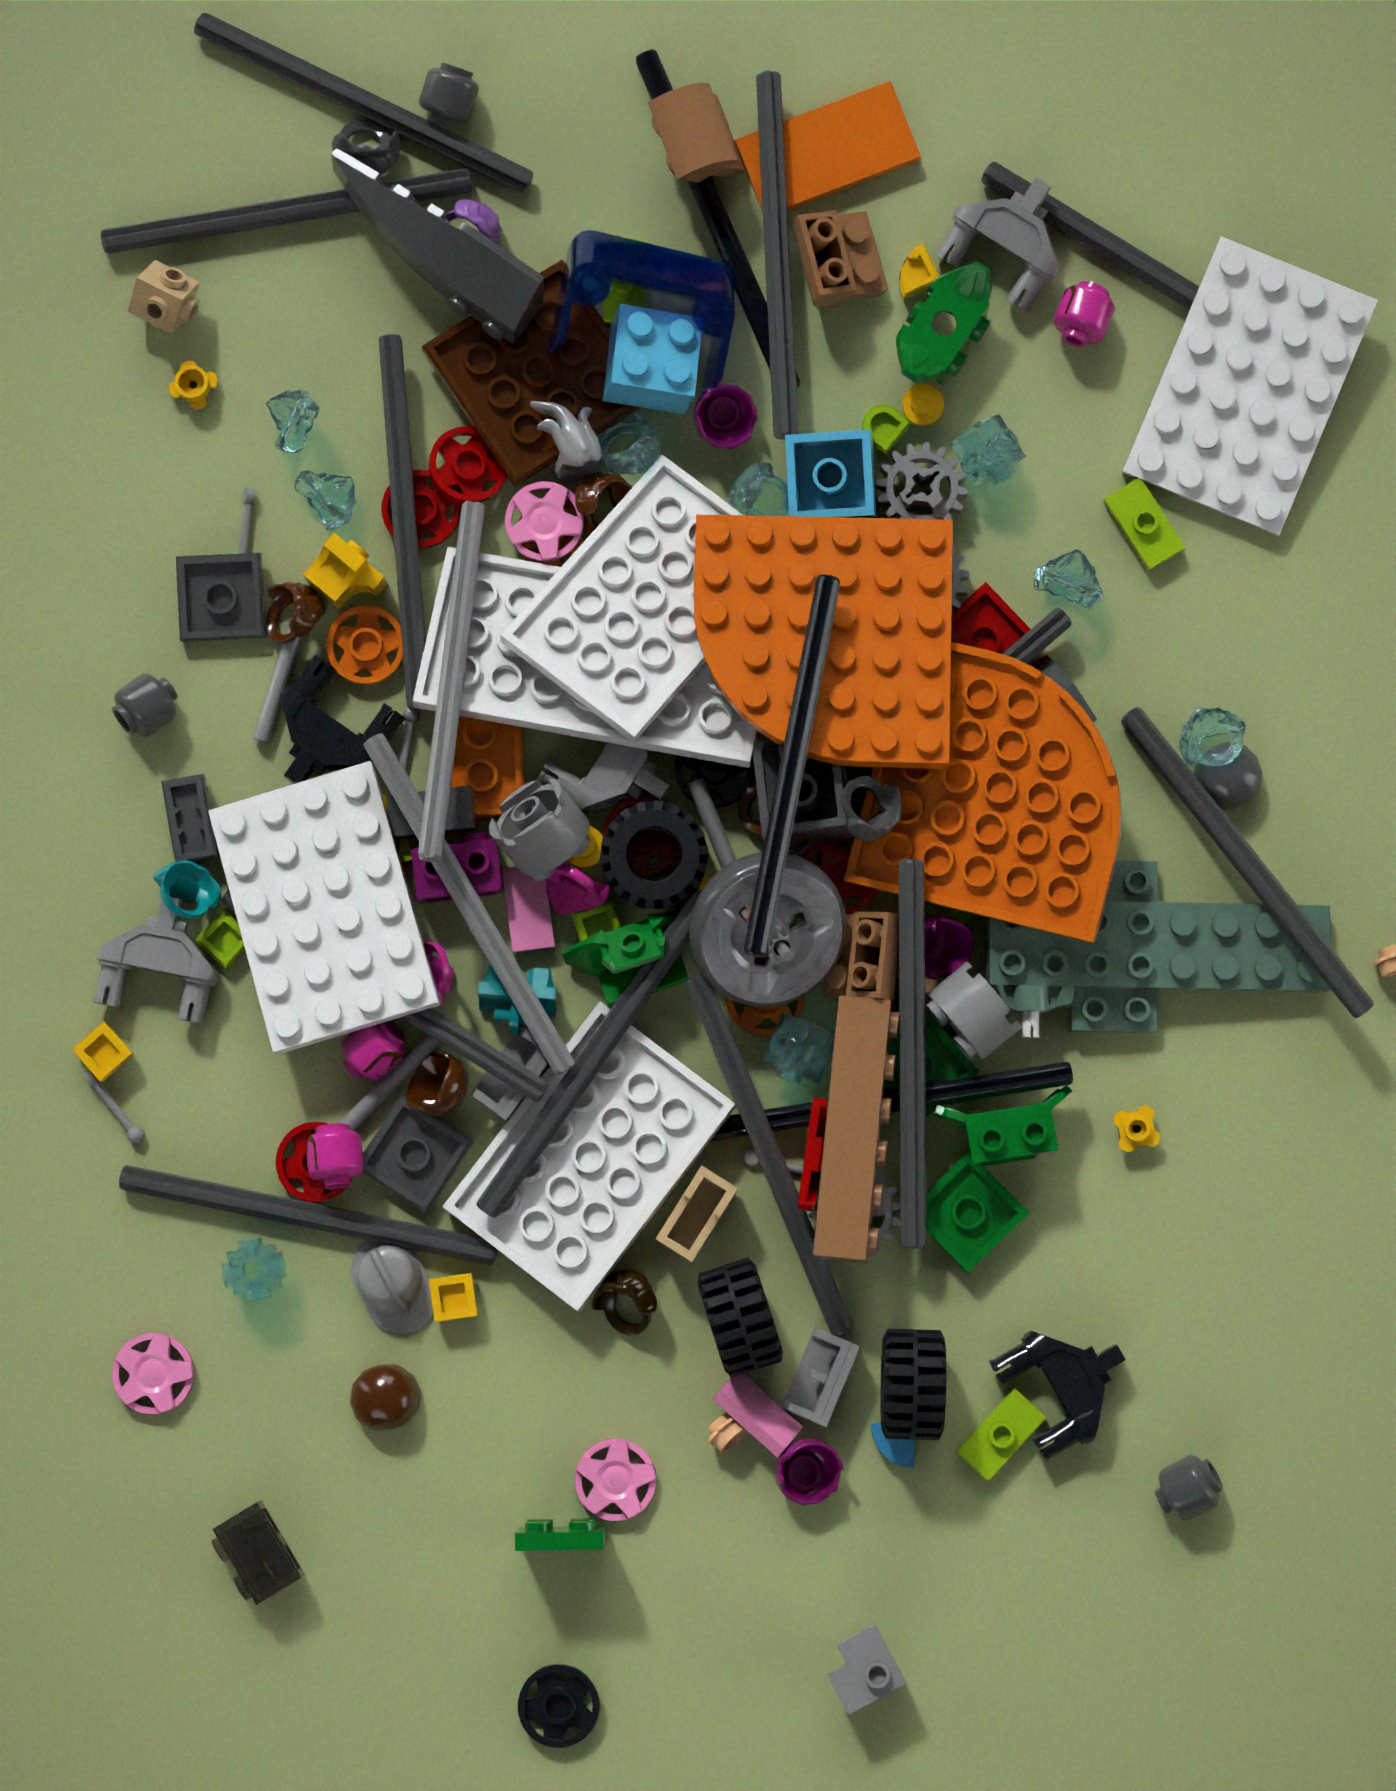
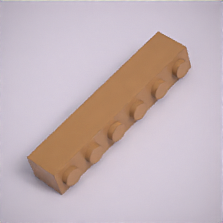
(854, 1130)

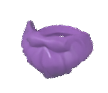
(479, 215)

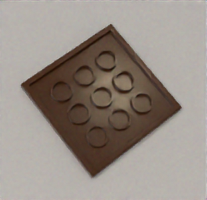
(500, 379)

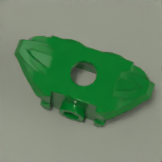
(963, 295)
(621, 952)
(1008, 1133)

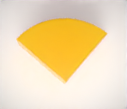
(916, 273)

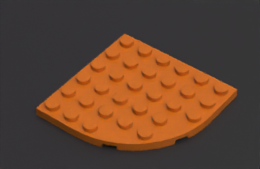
(888, 642)
(1019, 818)

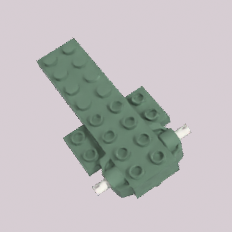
(1145, 949)

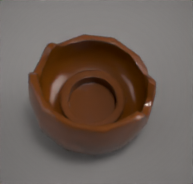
(437, 1085)
(385, 1397)

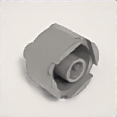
(540, 828)
(971, 1012)

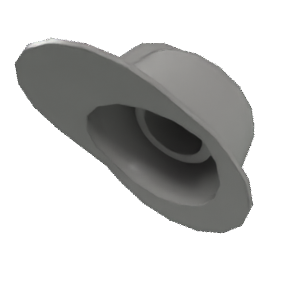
(392, 1287)

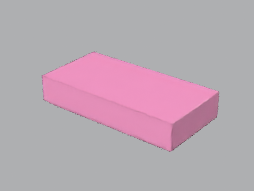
(527, 911)
(758, 1413)

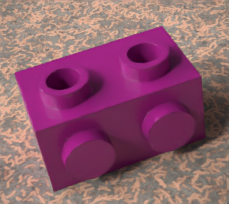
(479, 861)

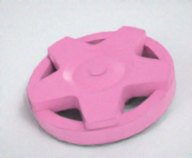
(544, 521)
(153, 1373)
(615, 1480)

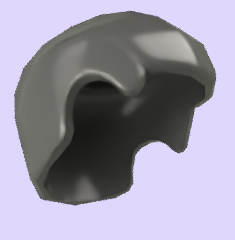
(1233, 782)

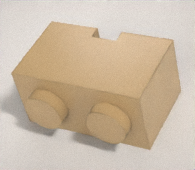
(696, 1213)

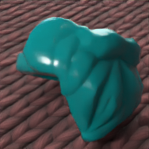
(190, 884)

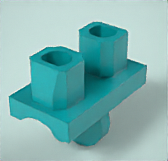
(495, 998)

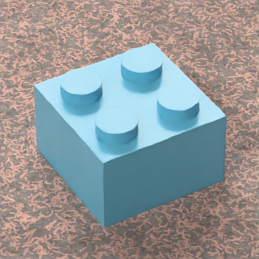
(652, 359)
(831, 474)

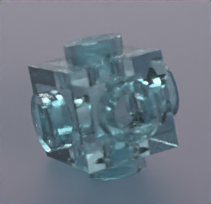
(988, 451)
(799, 1049)
(270, 1264)

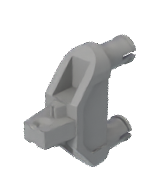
(1014, 225)
(614, 778)
(159, 948)

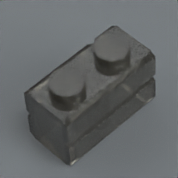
(257, 1553)

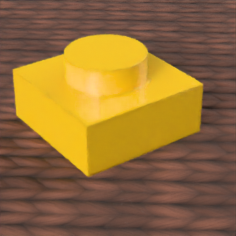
(103, 1051)
(453, 1297)

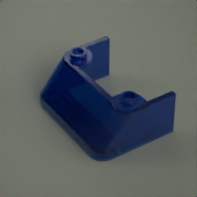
(600, 258)

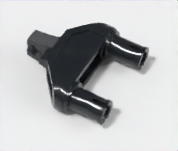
(319, 738)
(1075, 1377)

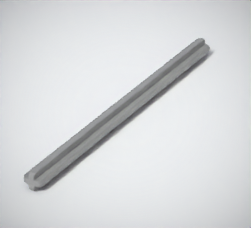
(451, 682)
(473, 911)

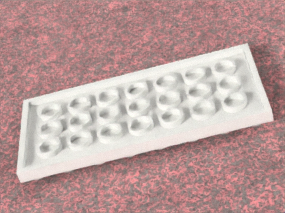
(512, 692)

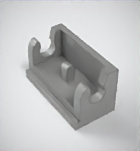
(497, 1094)
(820, 1377)

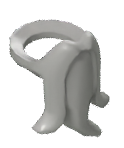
(573, 439)

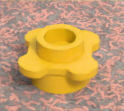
(181, 386)
(1130, 1139)

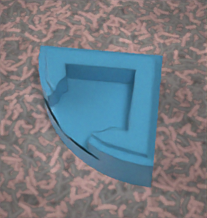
(896, 1450)

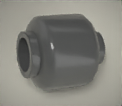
(448, 94)
(145, 705)
(1189, 1487)

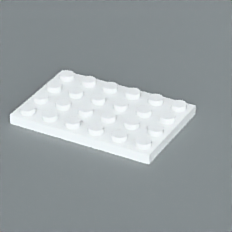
(1249, 386)
(621, 608)
(323, 908)
(602, 1168)

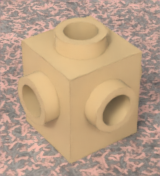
(164, 297)

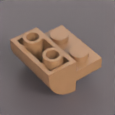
(695, 134)
(838, 257)
(868, 958)

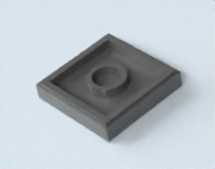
(220, 597)
(414, 1154)

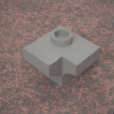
(867, 1670)

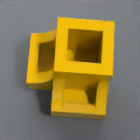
(343, 572)

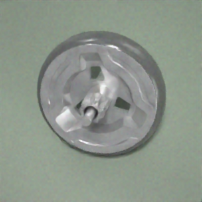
(796, 956)

